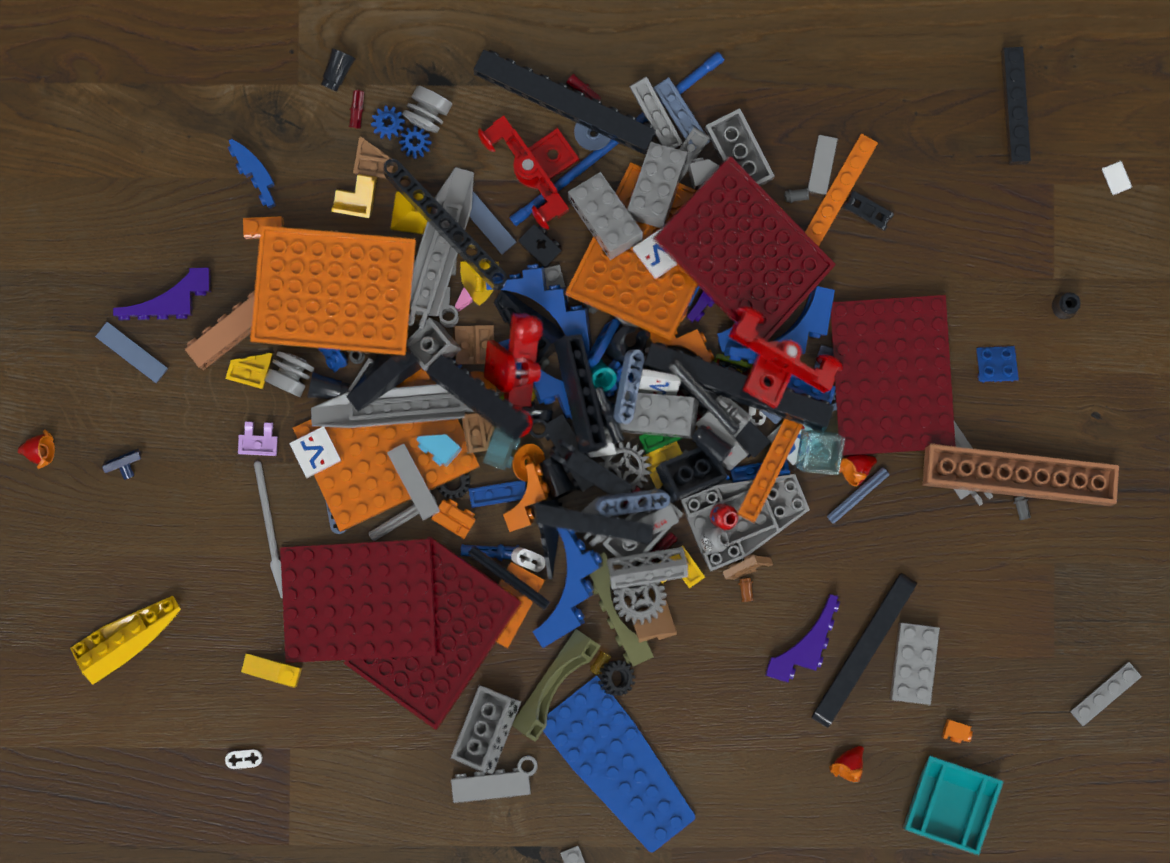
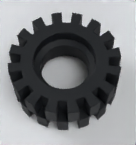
(458, 492)
(606, 678)

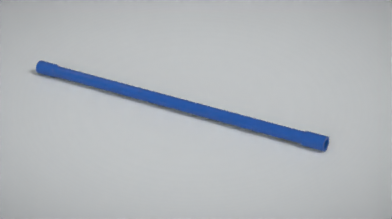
(525, 212)

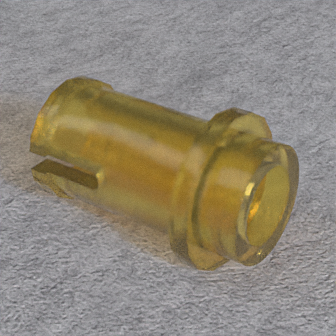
(601, 660)

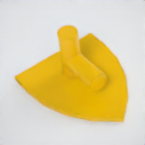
(474, 283)

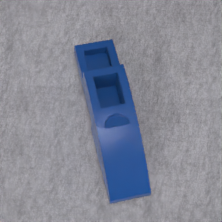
(250, 166)

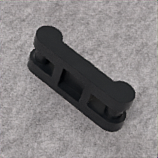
(868, 210)

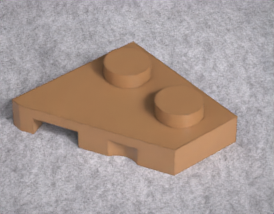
(370, 160)
(476, 433)
(747, 566)

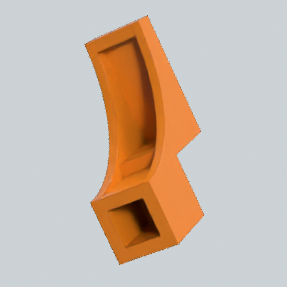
(691, 341)
(536, 491)

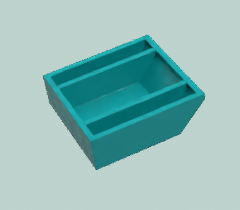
(953, 805)

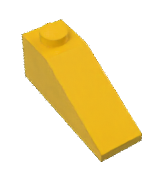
(271, 670)

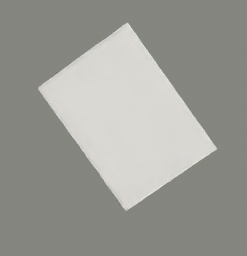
(1117, 178)

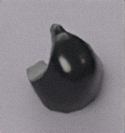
(617, 347)

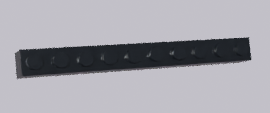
(564, 101)
(730, 383)

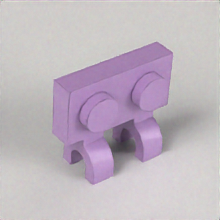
(258, 445)

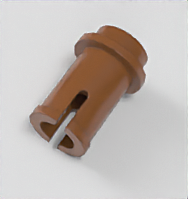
(746, 589)

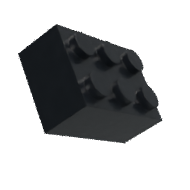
(689, 474)

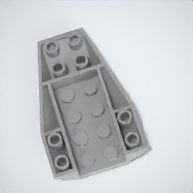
(780, 509)

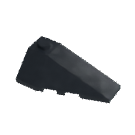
(509, 304)
(382, 376)
(549, 538)

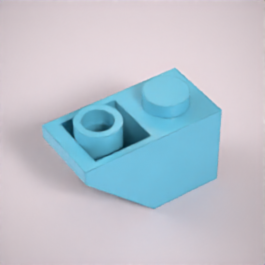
(441, 448)

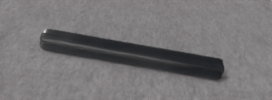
(704, 397)
(508, 577)

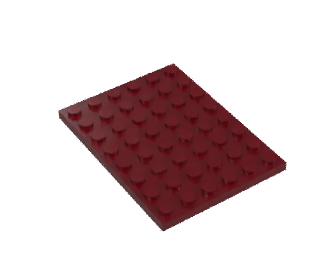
(744, 248)
(893, 374)
(358, 601)
(468, 622)

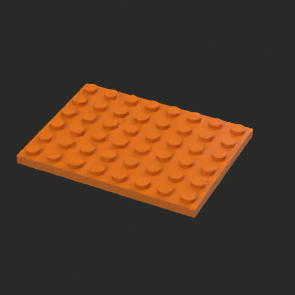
(625, 284)
(333, 290)
(366, 478)

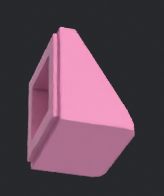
(463, 300)

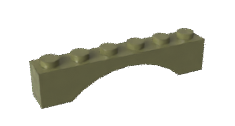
(635, 651)
(533, 715)

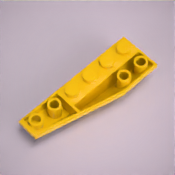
(122, 639)

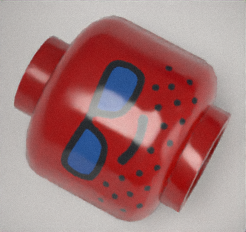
(724, 516)

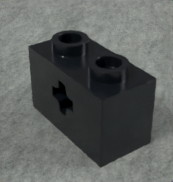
(543, 256)

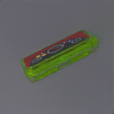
(743, 367)

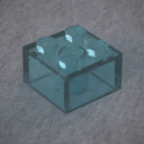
(500, 451)
(820, 452)

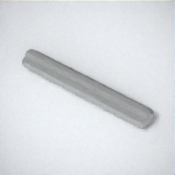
(394, 522)

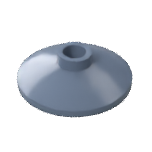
(587, 141)

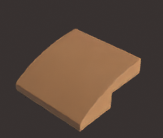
(472, 343)
(661, 627)

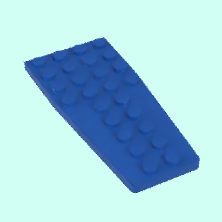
(618, 764)

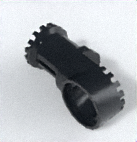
(538, 413)

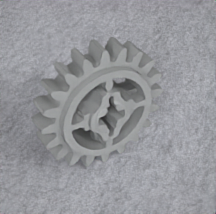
(626, 459)
(642, 603)

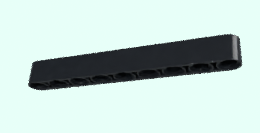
(442, 215)
(864, 650)

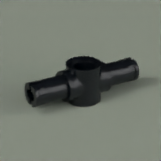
(607, 415)

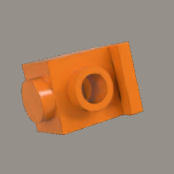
(957, 731)

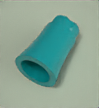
(603, 376)

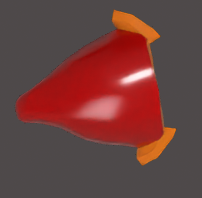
(39, 449)
(856, 468)
(849, 764)

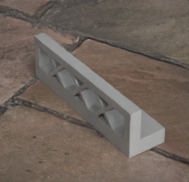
(648, 571)

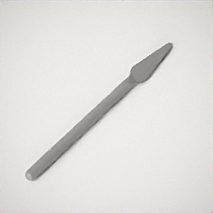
(276, 562)

